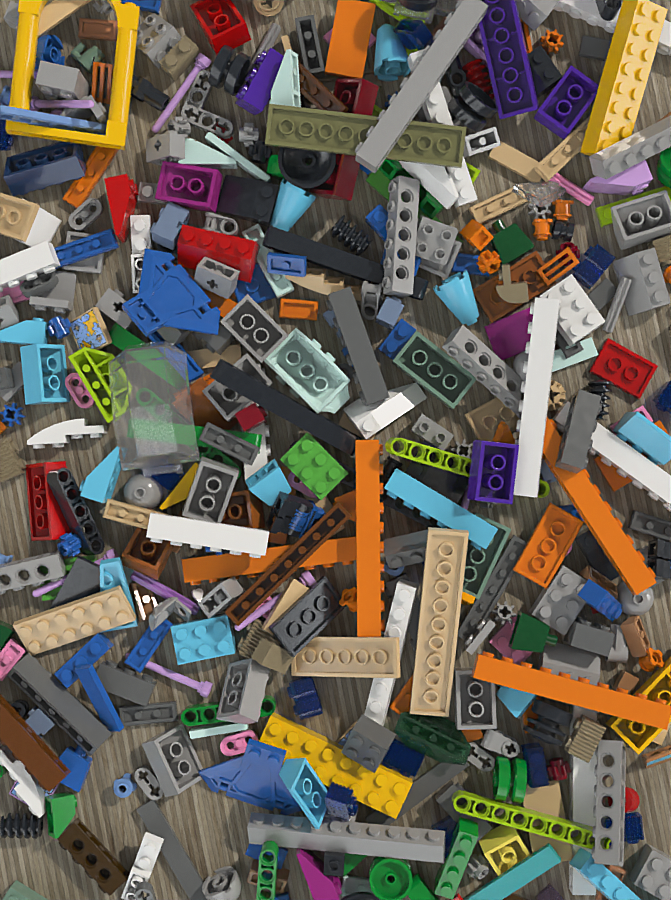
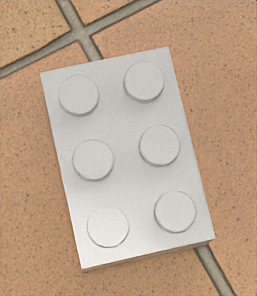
(576, 311)

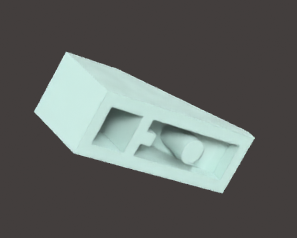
(286, 85)
(204, 156)

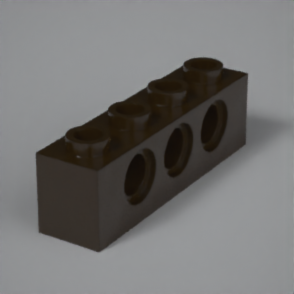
(91, 845)

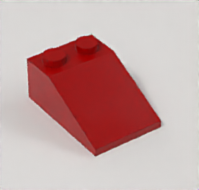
(221, 23)
(122, 202)

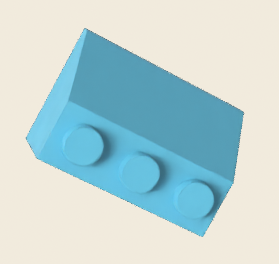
(44, 374)
(644, 437)
(305, 788)

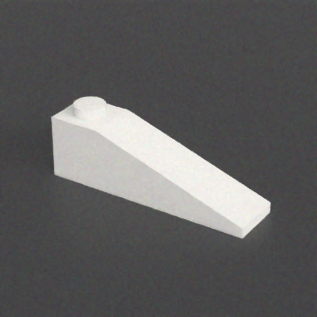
(434, 180)
(376, 416)

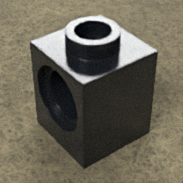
(334, 863)

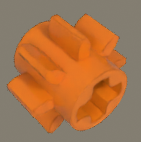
(552, 36)
(488, 262)

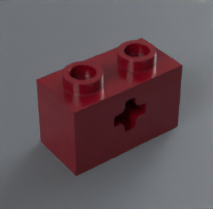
(251, 417)

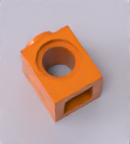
(476, 234)

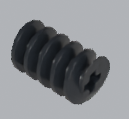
(350, 236)
(600, 389)
(20, 827)

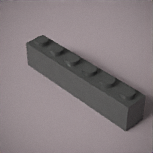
(358, 345)
(59, 704)

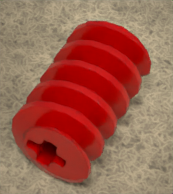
(475, 75)
(632, 800)

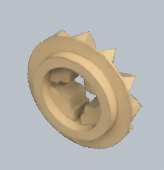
(266, 10)
(559, 399)

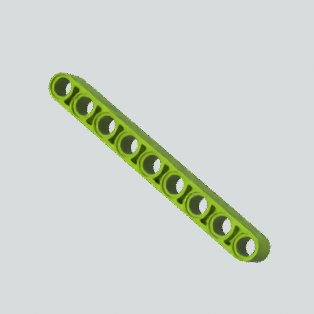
(441, 459)
(525, 823)

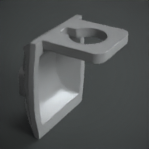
(165, 609)

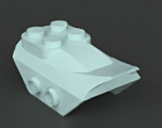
(309, 373)

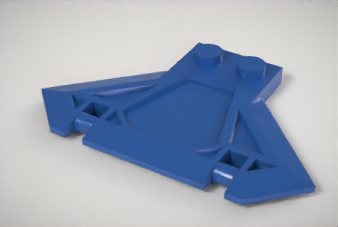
(170, 298)
(253, 778)

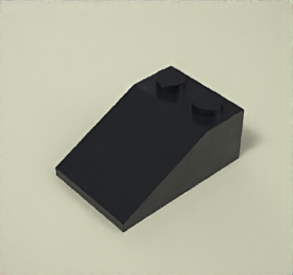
(543, 71)
(248, 199)
(443, 482)
(595, 555)

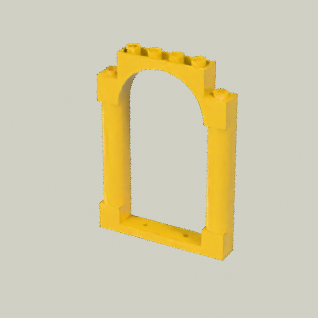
(24, 67)

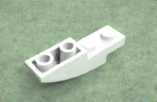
(140, 239)
(59, 433)
(28, 787)
(143, 864)

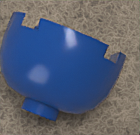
(49, 50)

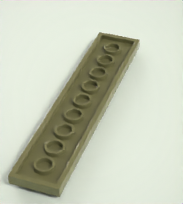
(344, 131)

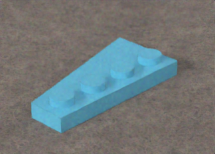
(111, 576)

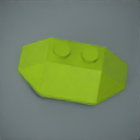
(94, 371)

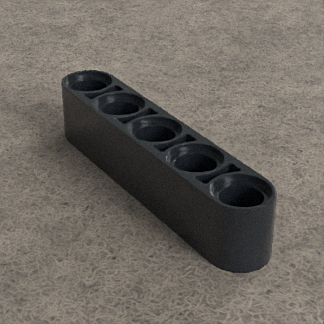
(69, 504)

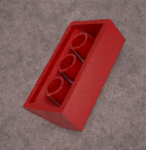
(227, 249)
(44, 512)

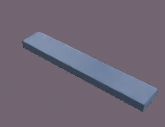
(51, 120)

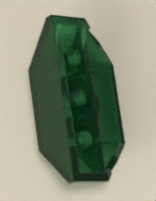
(433, 737)

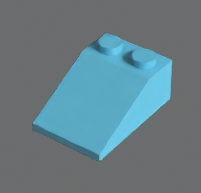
(103, 479)

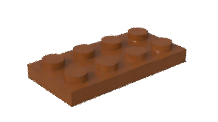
(524, 270)

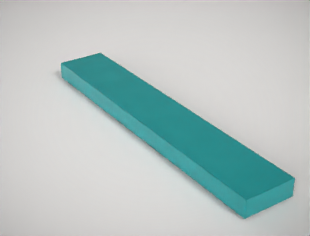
(518, 875)

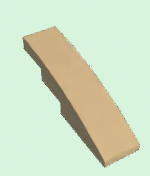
(319, 282)

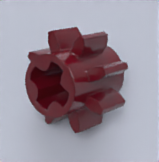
(574, 249)
(558, 768)

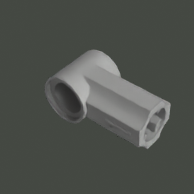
(618, 650)

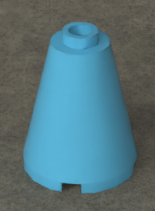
(389, 55)
(290, 205)
(459, 297)

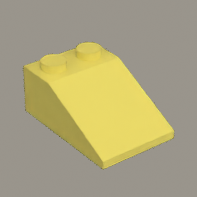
(504, 848)

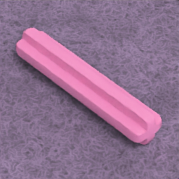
(573, 189)

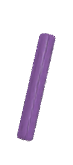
(163, 590)

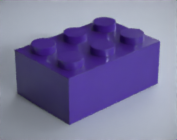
(260, 81)
(567, 102)
(493, 472)

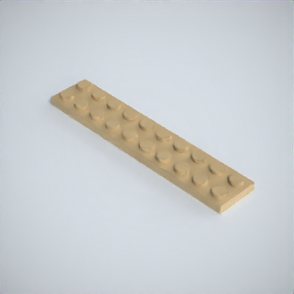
(438, 621)

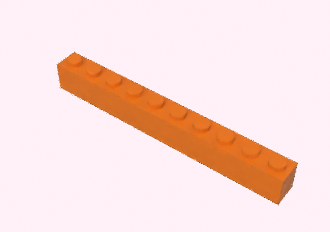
(598, 517)
(368, 538)
(230, 565)
(572, 691)

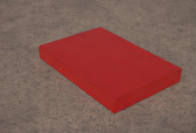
(623, 368)

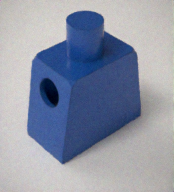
(78, 764)

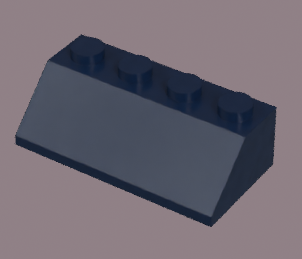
(44, 167)

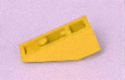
(181, 490)

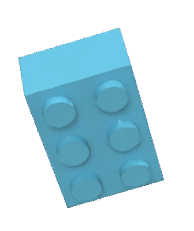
(203, 639)

